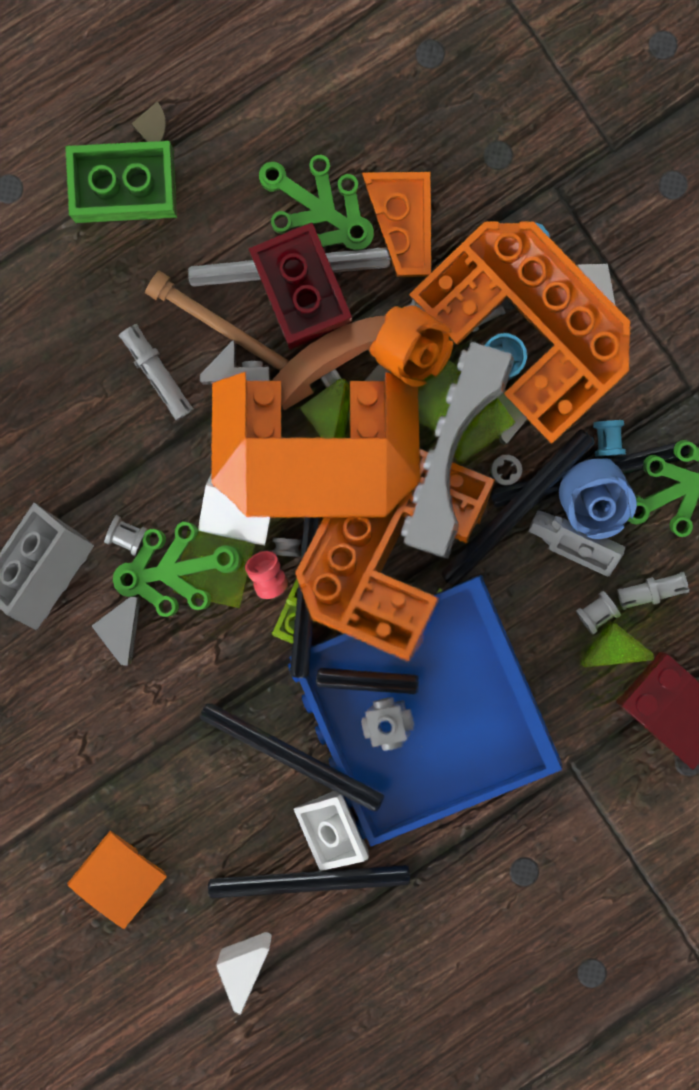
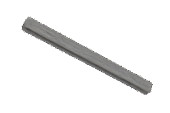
(246, 270)

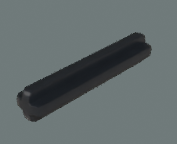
(367, 681)

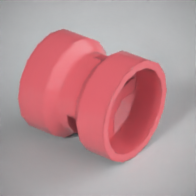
(266, 573)

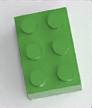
(121, 181)

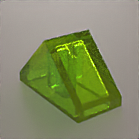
(330, 410)
(614, 647)

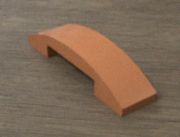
(325, 356)

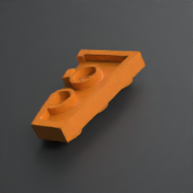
(404, 217)

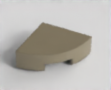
(151, 124)

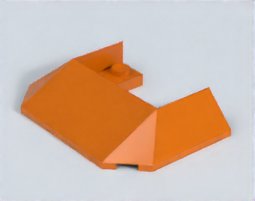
(555, 297)
(315, 475)
(345, 563)

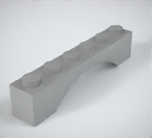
(480, 382)

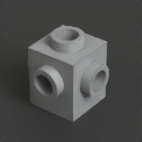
(396, 714)

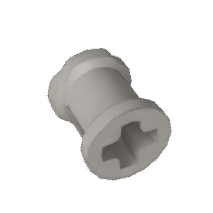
(125, 535)
(598, 612)

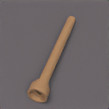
(162, 288)

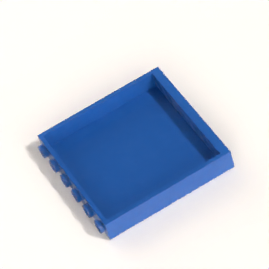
(469, 716)

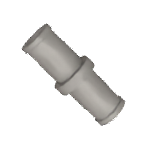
(653, 590)

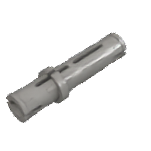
(152, 366)

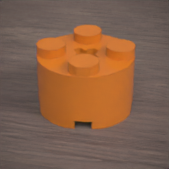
(412, 345)

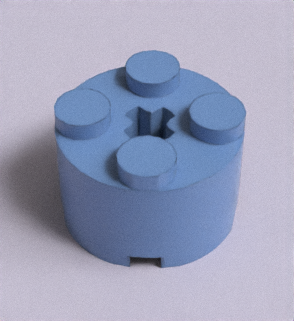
(597, 498)

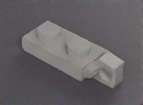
(563, 539)

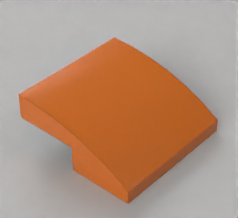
(116, 880)

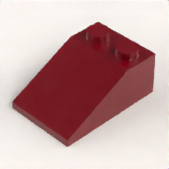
(300, 285)
(667, 706)

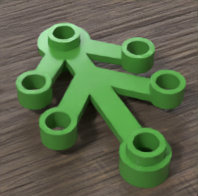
(320, 208)
(687, 486)
(170, 570)

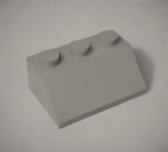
(39, 565)

